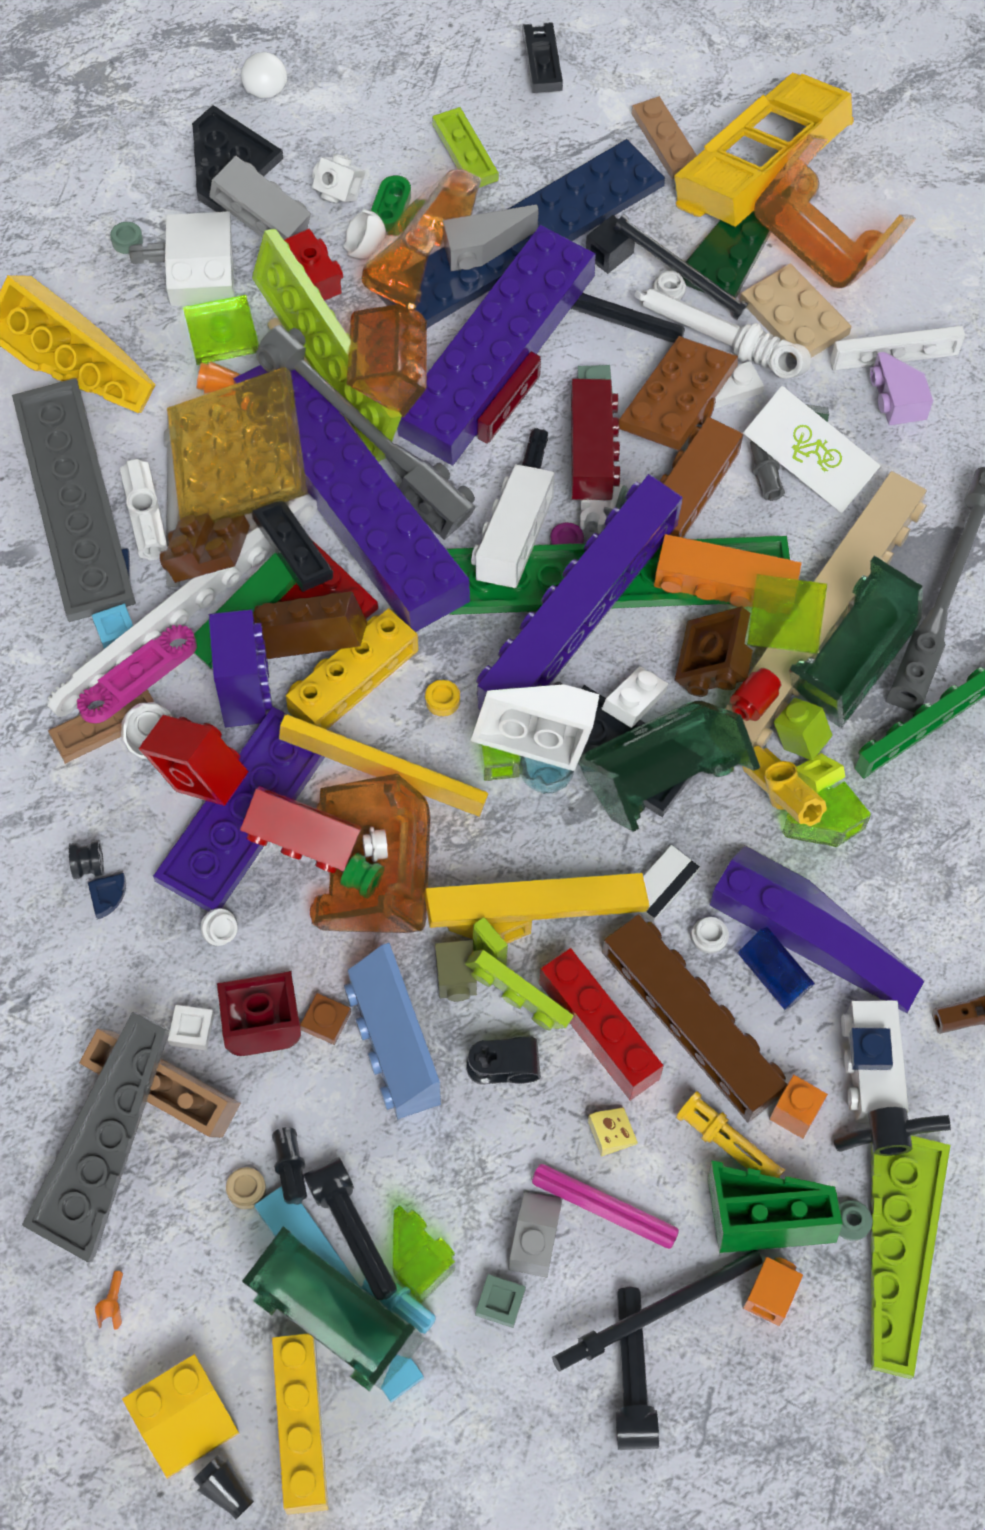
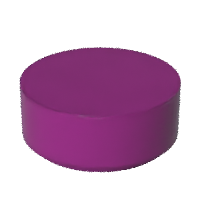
(566, 534)

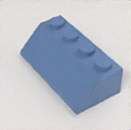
(393, 1034)

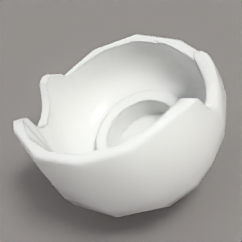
(263, 75)
(364, 234)
(139, 723)

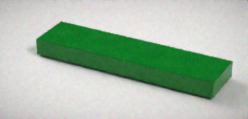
(263, 587)

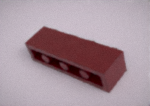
(592, 439)

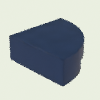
(107, 894)

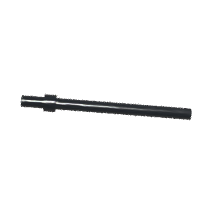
(593, 1343)

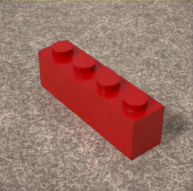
(601, 1024)

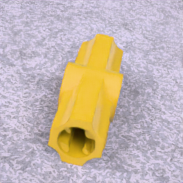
(786, 788)

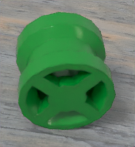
(362, 875)

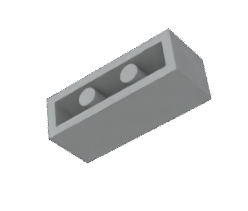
(257, 200)

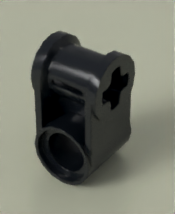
(509, 1060)

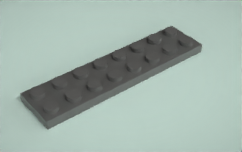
(73, 500)

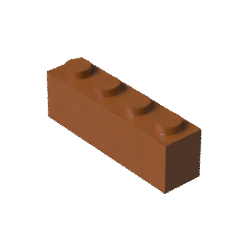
(701, 469)

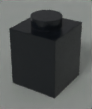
(609, 246)

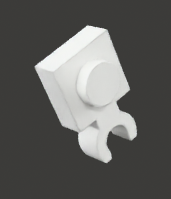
(598, 510)

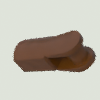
(959, 1015)

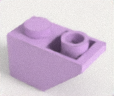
(901, 389)

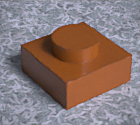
(325, 1019)

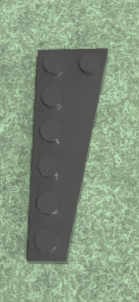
(89, 1167)

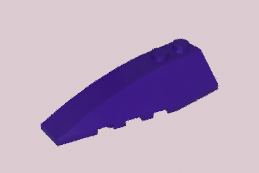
(812, 925)

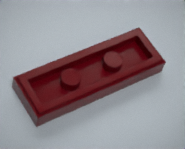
(509, 397)

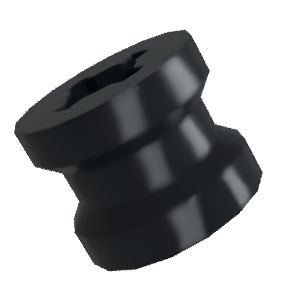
(86, 859)

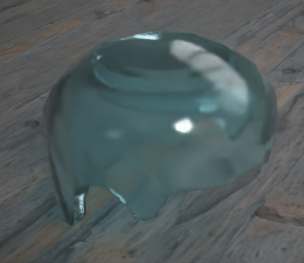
(544, 776)

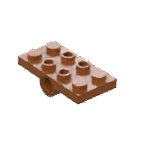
(679, 393)

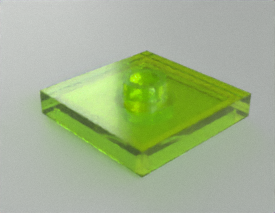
(221, 329)
(787, 614)

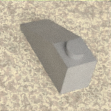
(482, 237)

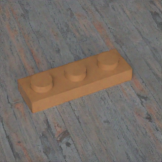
(663, 134)

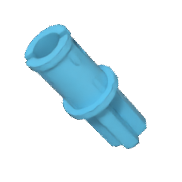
(407, 1308)

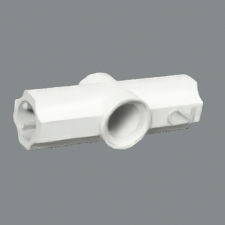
(139, 495)

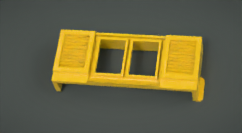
(730, 185)

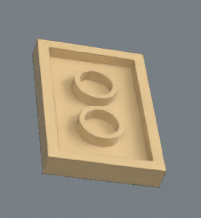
(795, 311)

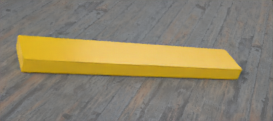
(381, 764)
(536, 900)

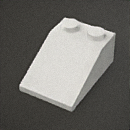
(199, 258)
(538, 722)

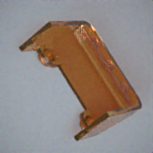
(807, 232)

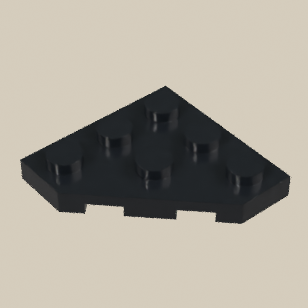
(218, 141)

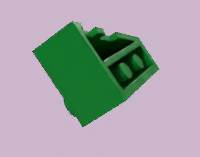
(770, 1211)

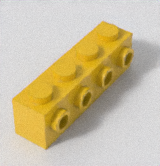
(352, 672)

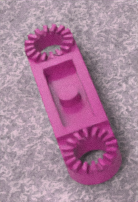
(136, 674)

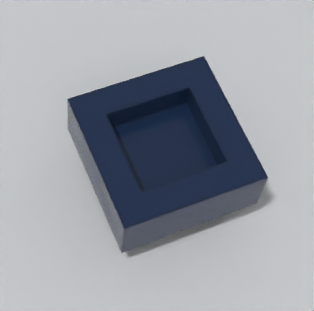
(871, 1049)

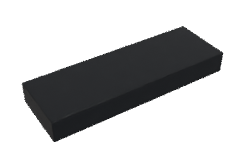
(292, 545)

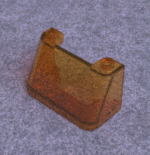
(401, 257)
(399, 899)

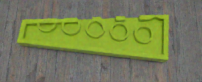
(903, 1238)

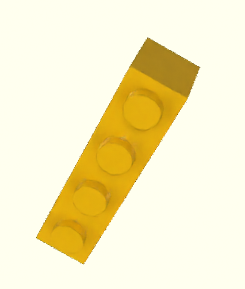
(300, 1424)

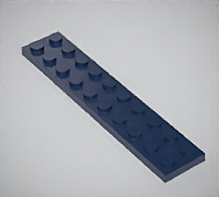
(565, 206)

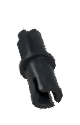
(289, 1166)

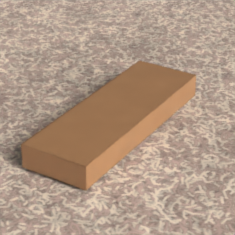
(81, 737)

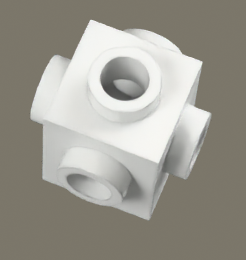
(337, 178)

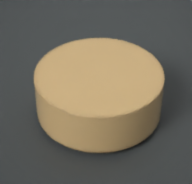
(245, 1188)

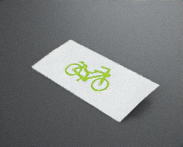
(811, 449)

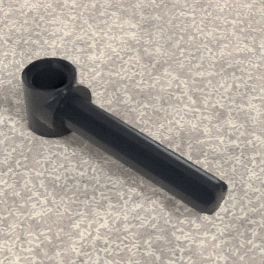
(332, 1190)
(636, 1421)

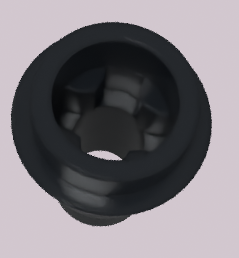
(223, 1487)

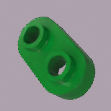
(388, 205)

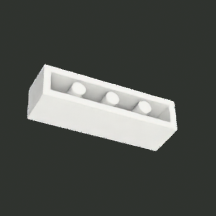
(513, 526)

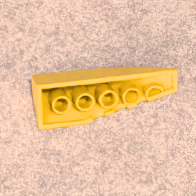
(63, 343)

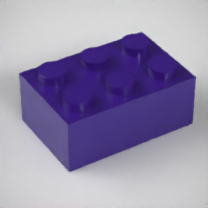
(240, 668)

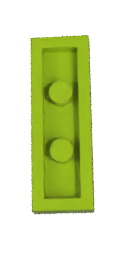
(464, 145)
(518, 991)

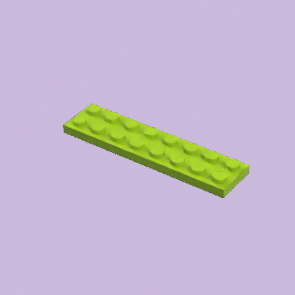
(327, 344)

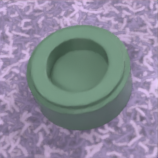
(125, 235)

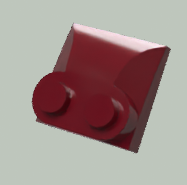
(259, 1014)

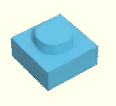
(112, 624)

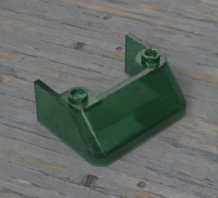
(863, 644)
(663, 754)
(332, 1310)

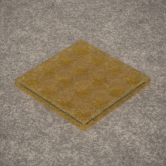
(237, 448)

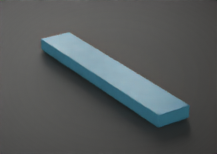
(297, 1220)

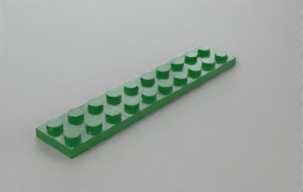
(549, 562)

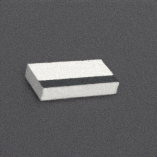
(667, 880)

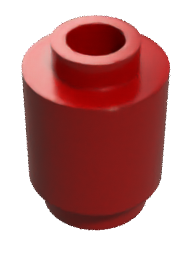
(756, 694)

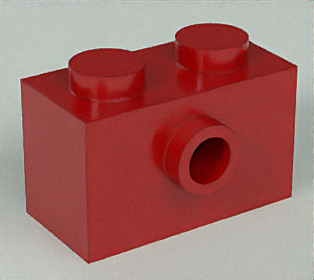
(317, 264)

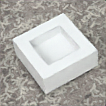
(191, 1027)

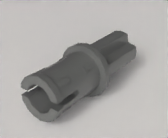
(767, 472)

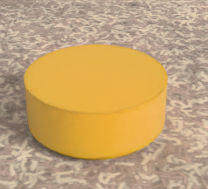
(442, 697)

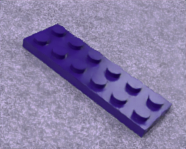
(213, 849)

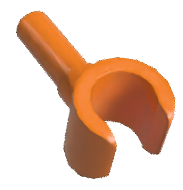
(109, 1307)

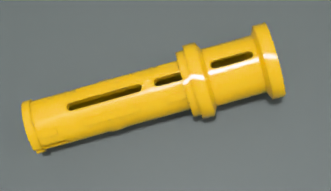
(719, 1123)

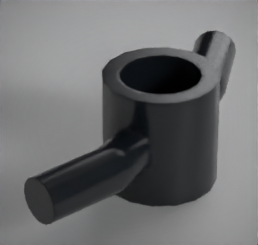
(891, 1131)

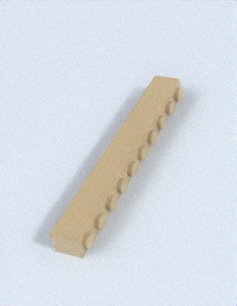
(874, 533)

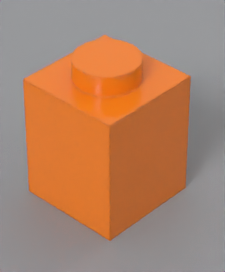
(798, 1106)
(773, 1290)

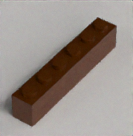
(694, 1018)

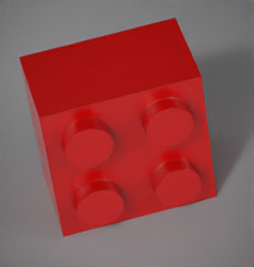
(194, 759)

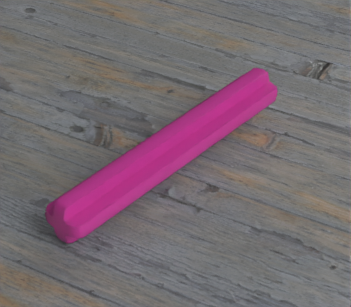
(605, 1206)

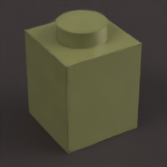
(453, 975)

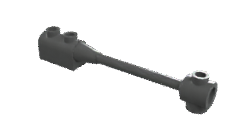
(422, 484)
(928, 640)

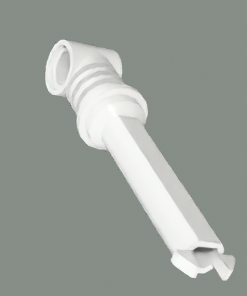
(747, 341)

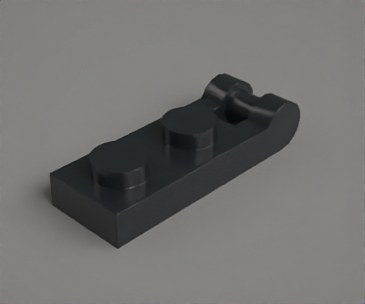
(542, 58)

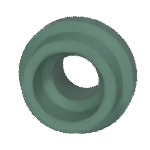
(858, 1232)

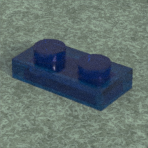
(776, 968)

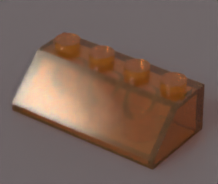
(388, 355)

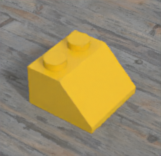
(180, 1416)

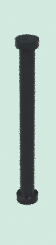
(680, 266)

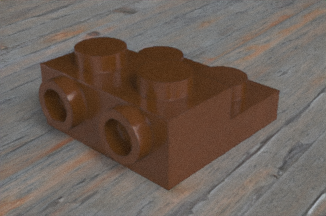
(203, 546)
(714, 652)

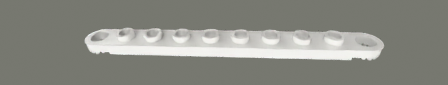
(173, 611)

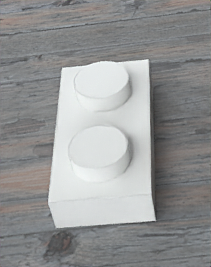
(740, 386)
(635, 696)

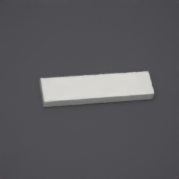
(902, 346)

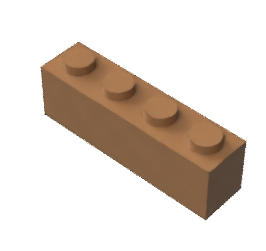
(173, 1090)

